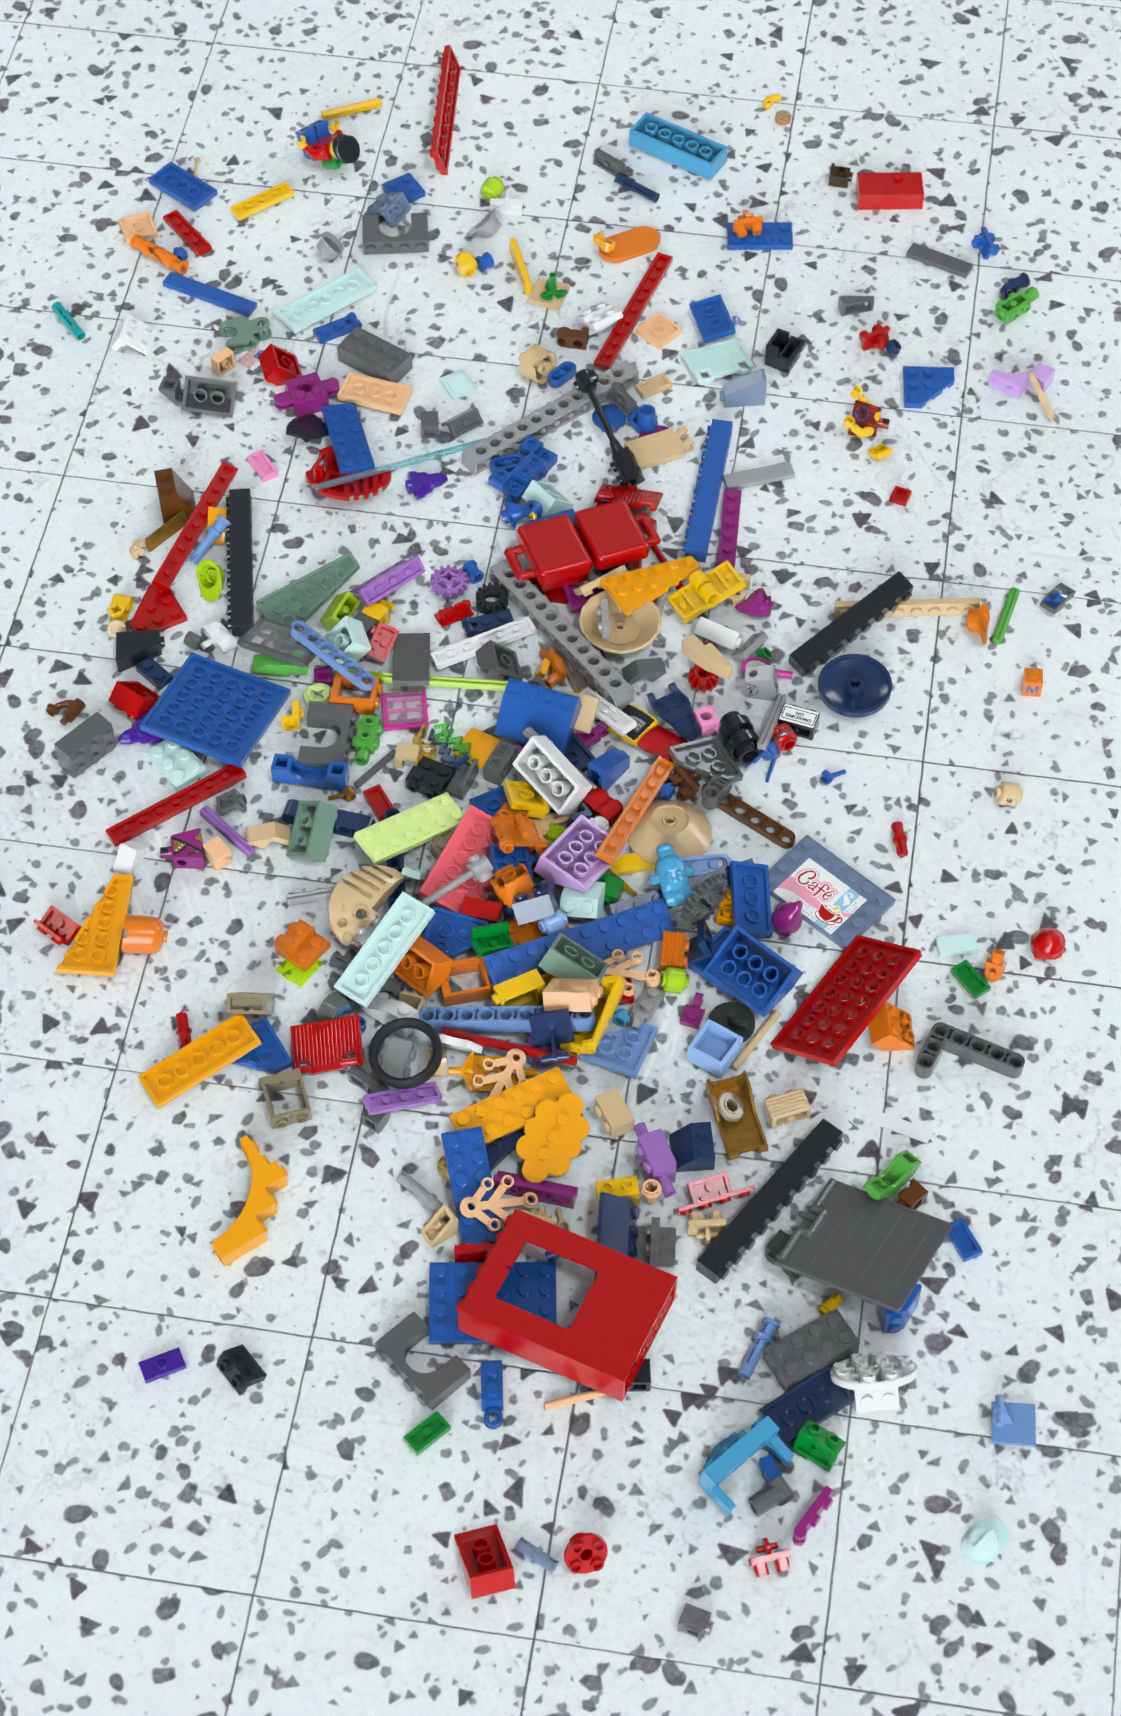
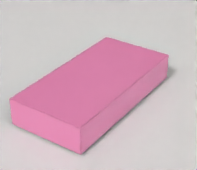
(262, 466)

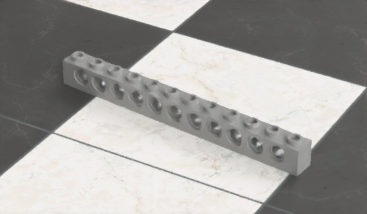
(546, 419)
(564, 636)

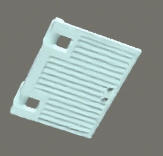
(718, 360)

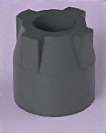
(193, 640)

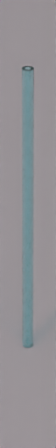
(392, 466)

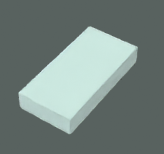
(415, 873)
(956, 945)

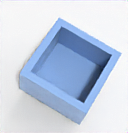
(714, 1048)

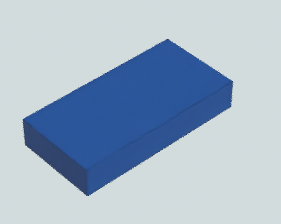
(964, 1240)

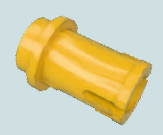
(831, 1304)

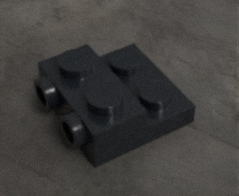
(429, 777)

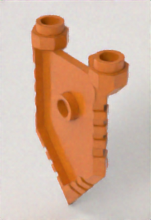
(516, 829)

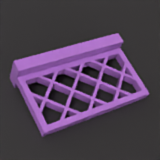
(388, 580)

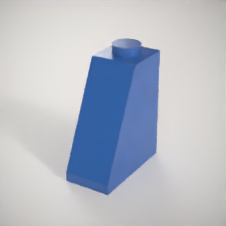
(608, 768)

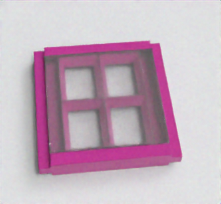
(404, 710)

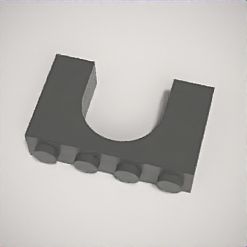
(412, 242)
(333, 717)
(430, 1387)

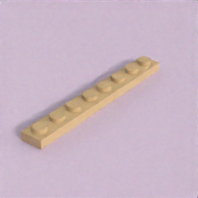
(921, 607)

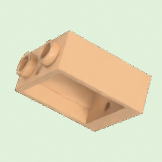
(572, 993)

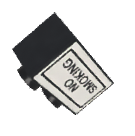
(802, 720)

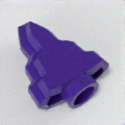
(423, 483)
(135, 735)

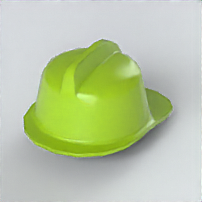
(210, 579)

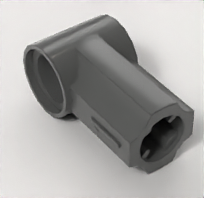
(775, 1494)

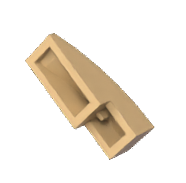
(706, 656)

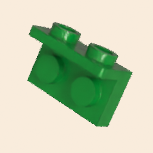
(818, 1445)

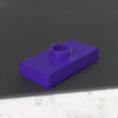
(162, 1365)

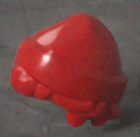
(1048, 944)

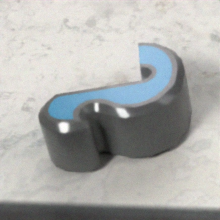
(334, 1005)

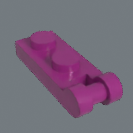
(812, 1516)

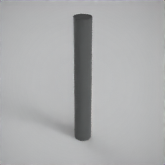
(373, 770)

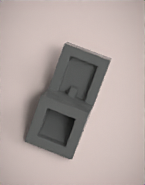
(172, 390)
(649, 668)

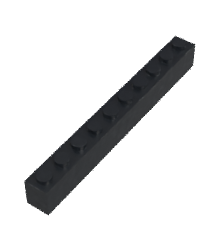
(241, 561)
(769, 1201)

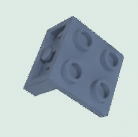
(391, 206)

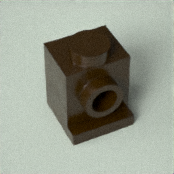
(840, 176)

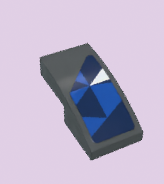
(1057, 598)

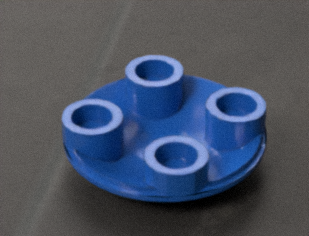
(614, 416)

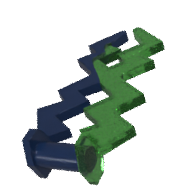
(447, 740)

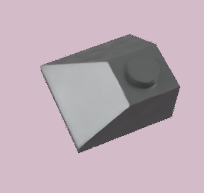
(499, 660)

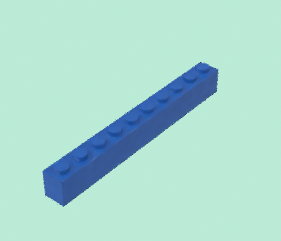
(708, 490)

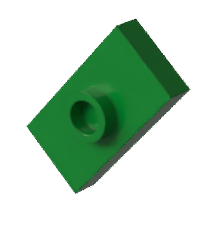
(970, 979)

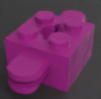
(306, 394)

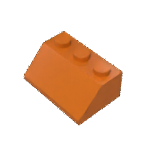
(424, 967)

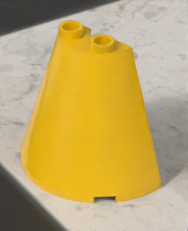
(587, 1041)

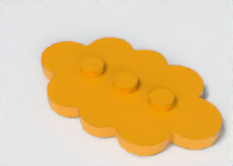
(552, 1138)

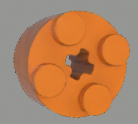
(510, 882)

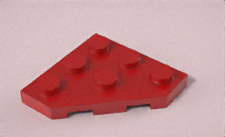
(157, 611)

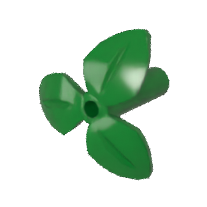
(551, 286)

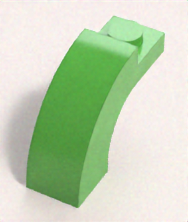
(893, 1177)

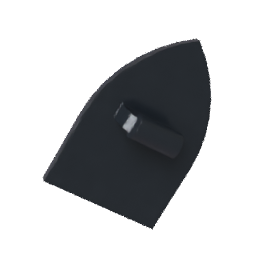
(307, 428)

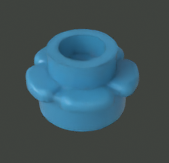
(621, 1017)

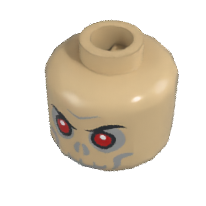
(1008, 793)

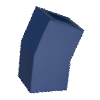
(768, 1468)

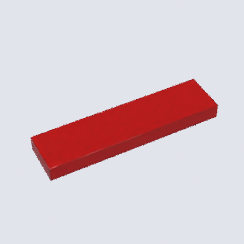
(187, 233)

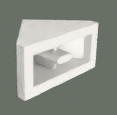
(129, 857)

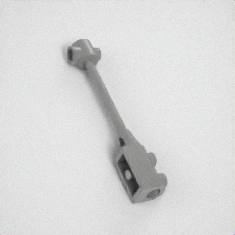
(479, 869)

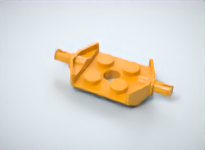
(473, 1066)

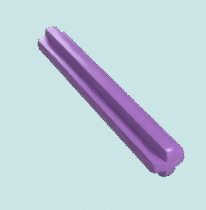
(227, 831)

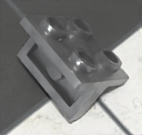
(656, 1244)

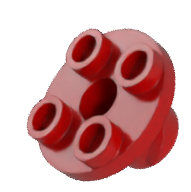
(585, 1553)

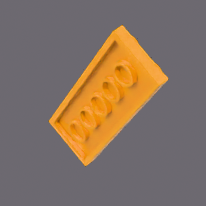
(199, 1060)
(512, 1107)

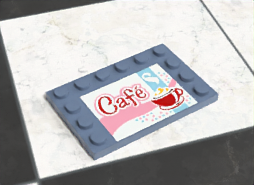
(833, 894)

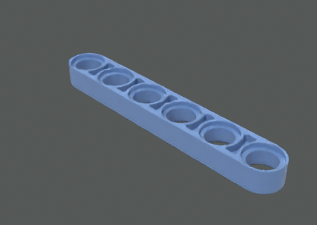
(330, 657)

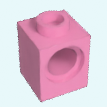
(707, 721)

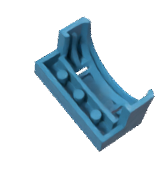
(735, 1451)

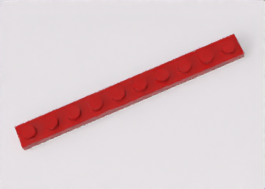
(633, 311)
(194, 527)

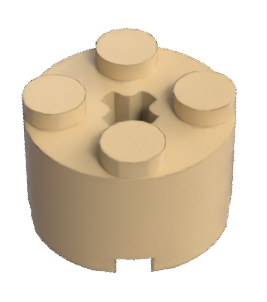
(537, 363)

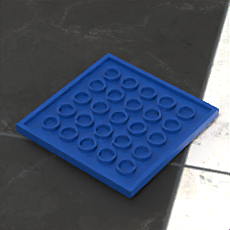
(215, 710)

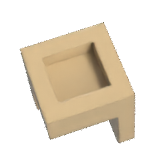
(406, 752)

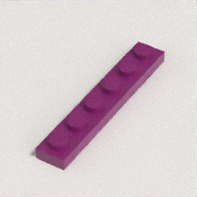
(729, 526)

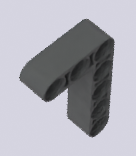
(967, 1051)

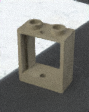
(250, 1003)
(281, 1082)

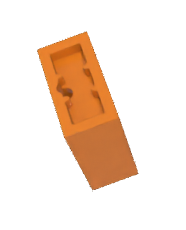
(360, 705)
(461, 967)

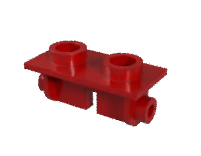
(454, 614)

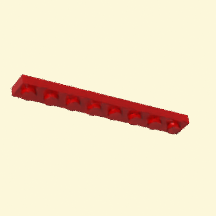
(175, 804)

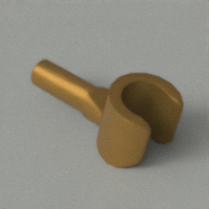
(348, 792)

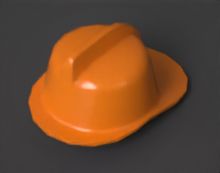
(978, 621)

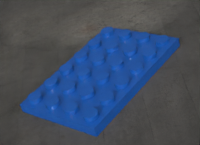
(527, 1286)

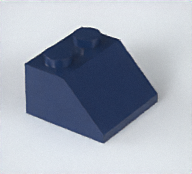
(693, 1147)

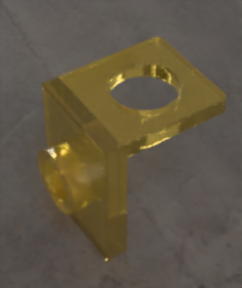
(419, 739)

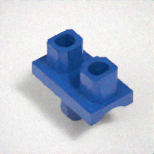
(984, 243)

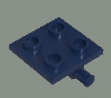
(552, 1029)

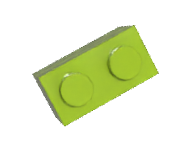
(341, 606)

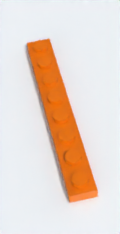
(635, 810)

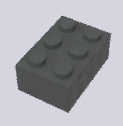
(85, 745)

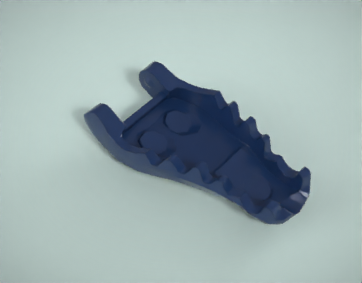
(677, 712)

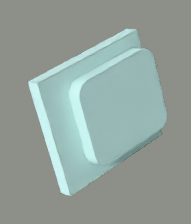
(458, 384)

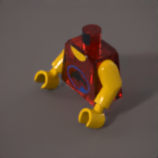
(865, 417)

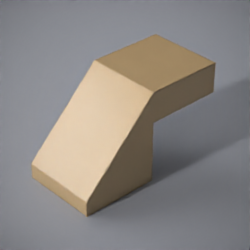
(263, 834)

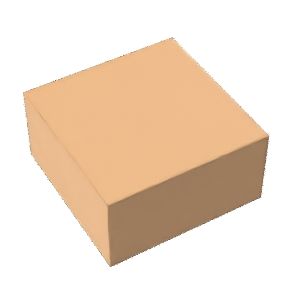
(223, 362)

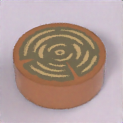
(782, 117)

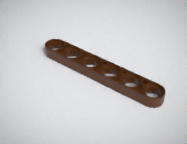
(751, 812)

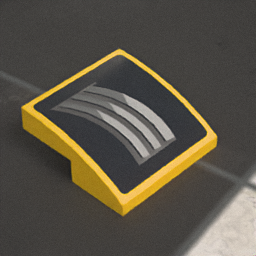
(644, 724)

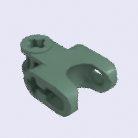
(245, 333)

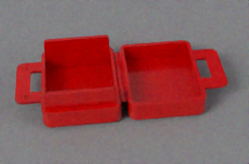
(565, 552)

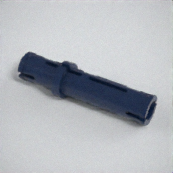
(631, 185)

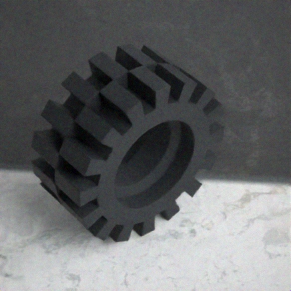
(491, 591)

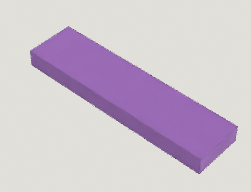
(401, 1098)

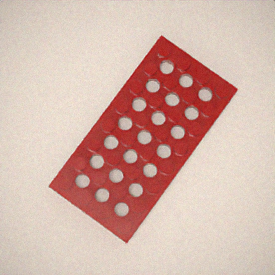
(854, 968)

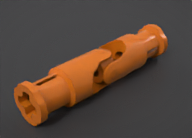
(160, 255)

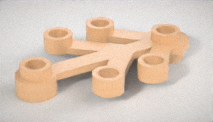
(622, 969)
(503, 1078)
(495, 1204)

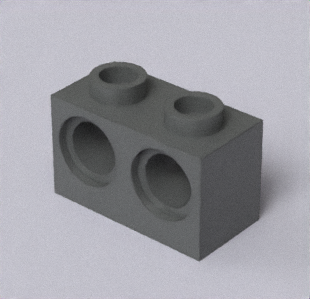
(500, 762)

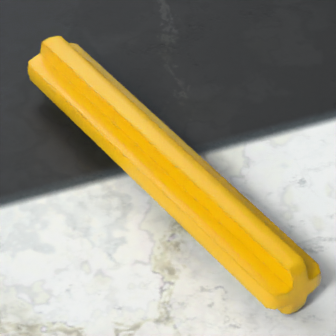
(351, 109)

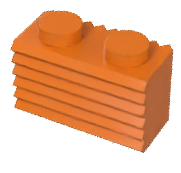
(673, 950)

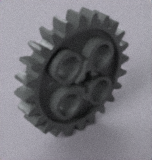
(709, 891)

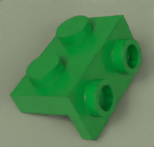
(491, 938)

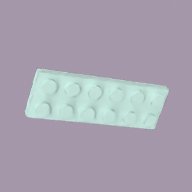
(325, 300)
(384, 949)

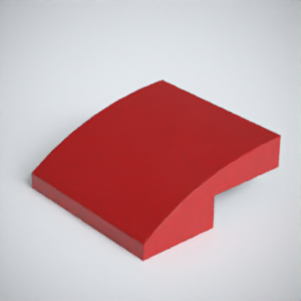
(658, 741)

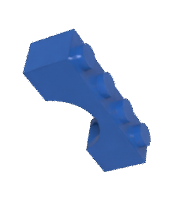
(290, 771)

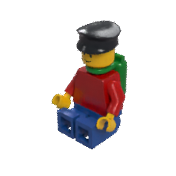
(326, 147)

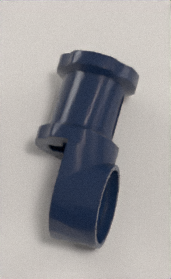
(1014, 284)

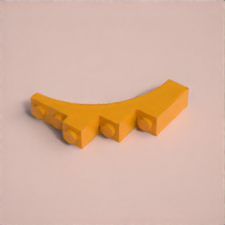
(248, 1229)

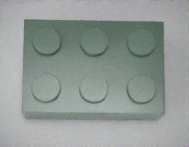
(571, 960)

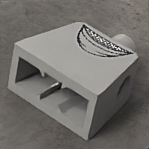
(759, 682)

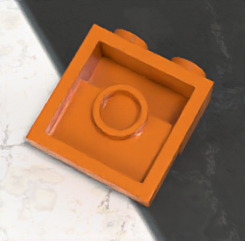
(301, 945)

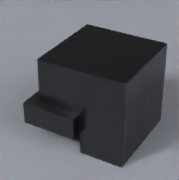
(783, 350)

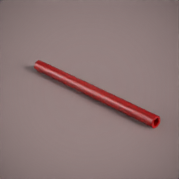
(504, 1045)

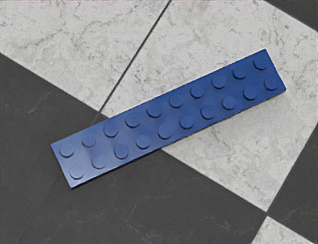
(601, 937)

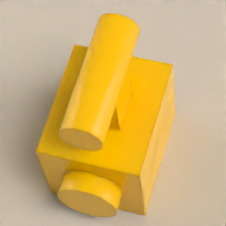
(379, 611)

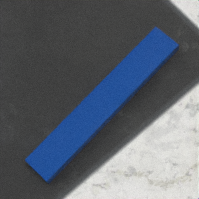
(210, 294)

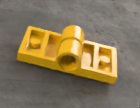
(706, 591)

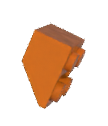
(892, 1029)

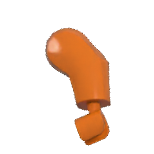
(557, 668)

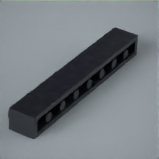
(851, 624)

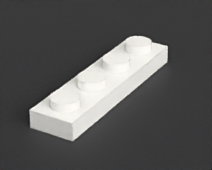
(611, 715)

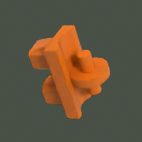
(746, 222)
(995, 965)

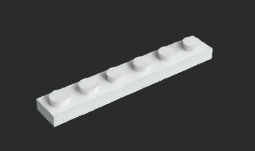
(466, 649)

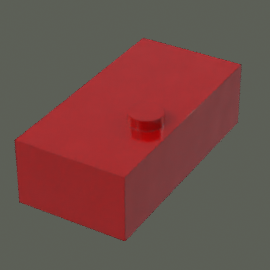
(889, 191)

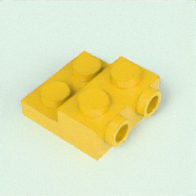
(524, 797)

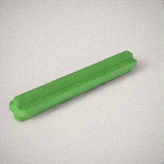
(1005, 616)

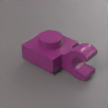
(594, 737)
(694, 1014)

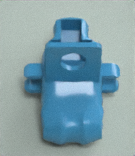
(672, 876)

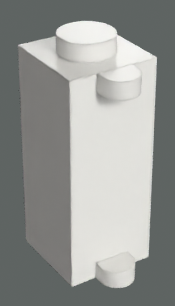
(718, 634)

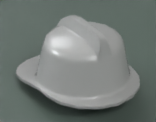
(486, 227)
(329, 246)

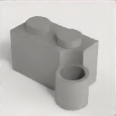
(398, 1057)

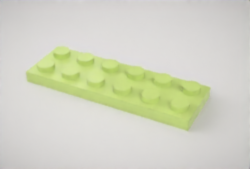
(409, 828)

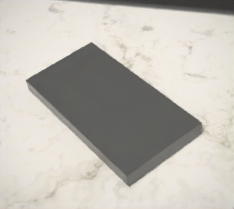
(411, 659)

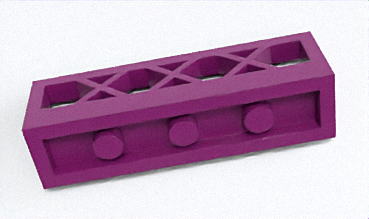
(547, 1191)

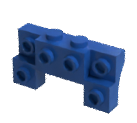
(532, 467)

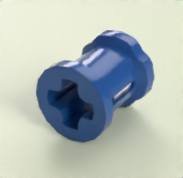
(475, 575)

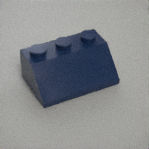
(618, 1224)

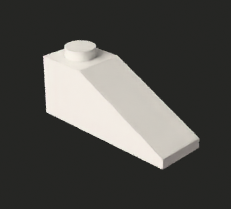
(387, 1010)

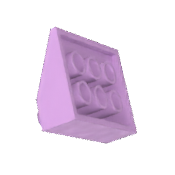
(572, 856)

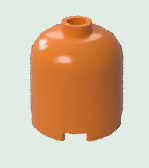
(144, 934)

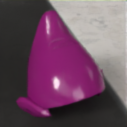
(756, 605)
(787, 917)

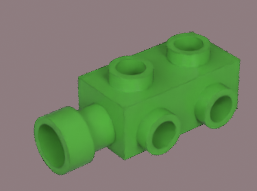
(1015, 305)
(367, 738)

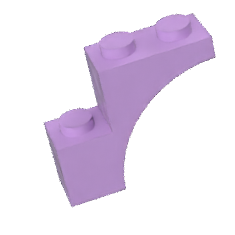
(1016, 383)

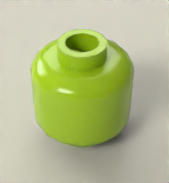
(492, 188)
(674, 980)

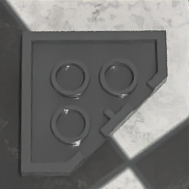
(706, 758)

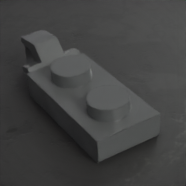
(610, 164)

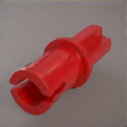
(899, 839)
(183, 1029)

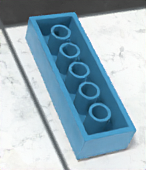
(678, 146)

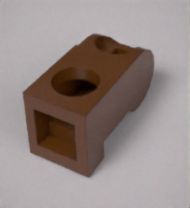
(573, 338)

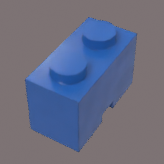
(491, 1384)

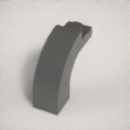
(370, 1084)

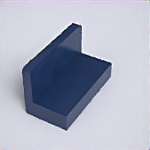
(701, 945)

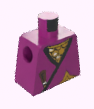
(185, 850)

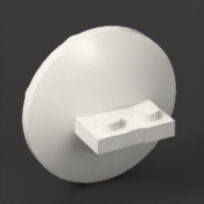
(874, 1380)

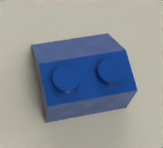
(895, 1322)

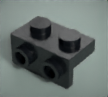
(240, 1368)

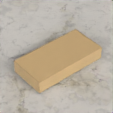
(653, 386)

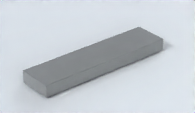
(759, 476)

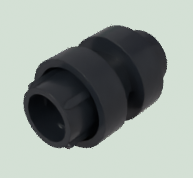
(739, 737)

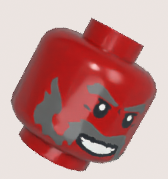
(784, 737)

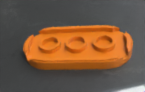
(632, 244)

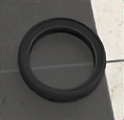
(389, 1028)

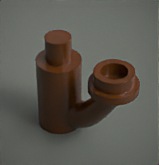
(74, 708)

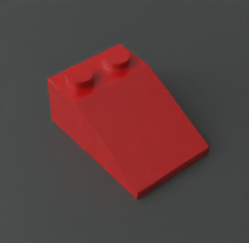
(485, 1561)

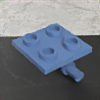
(1013, 1423)

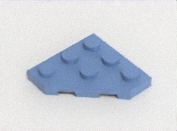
(624, 1049)

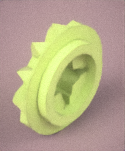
(317, 689)

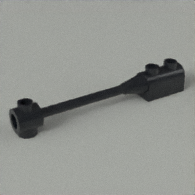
(623, 458)

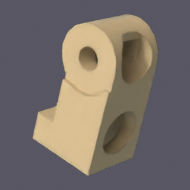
(739, 597)

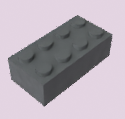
(374, 356)
(811, 1349)

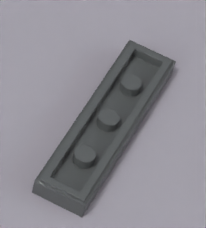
(939, 260)

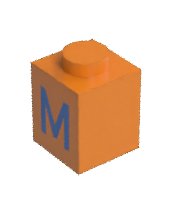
(1032, 682)

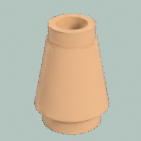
(651, 1191)

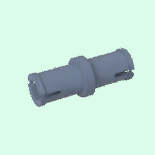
(536, 1555)

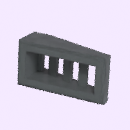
(849, 304)

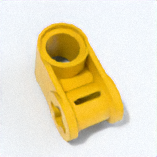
(120, 607)

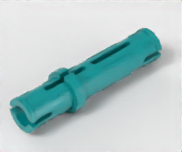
(76, 331)

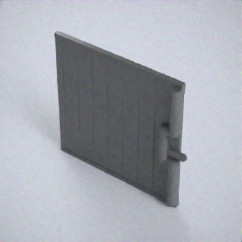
(863, 1245)

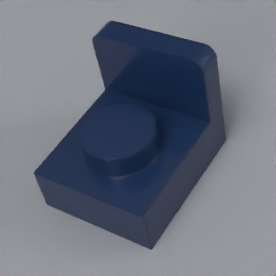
(582, 809)

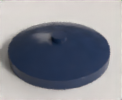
(854, 685)

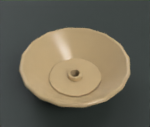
(626, 632)
(671, 823)

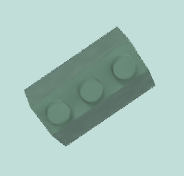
(312, 831)

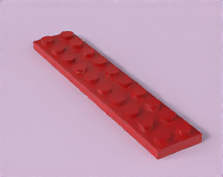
(445, 110)

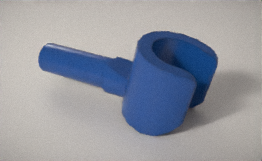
(828, 777)

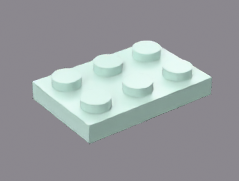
(176, 763)

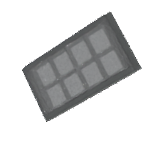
(275, 641)

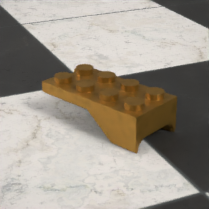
(747, 1132)

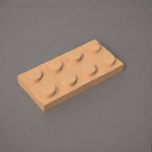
(375, 393)

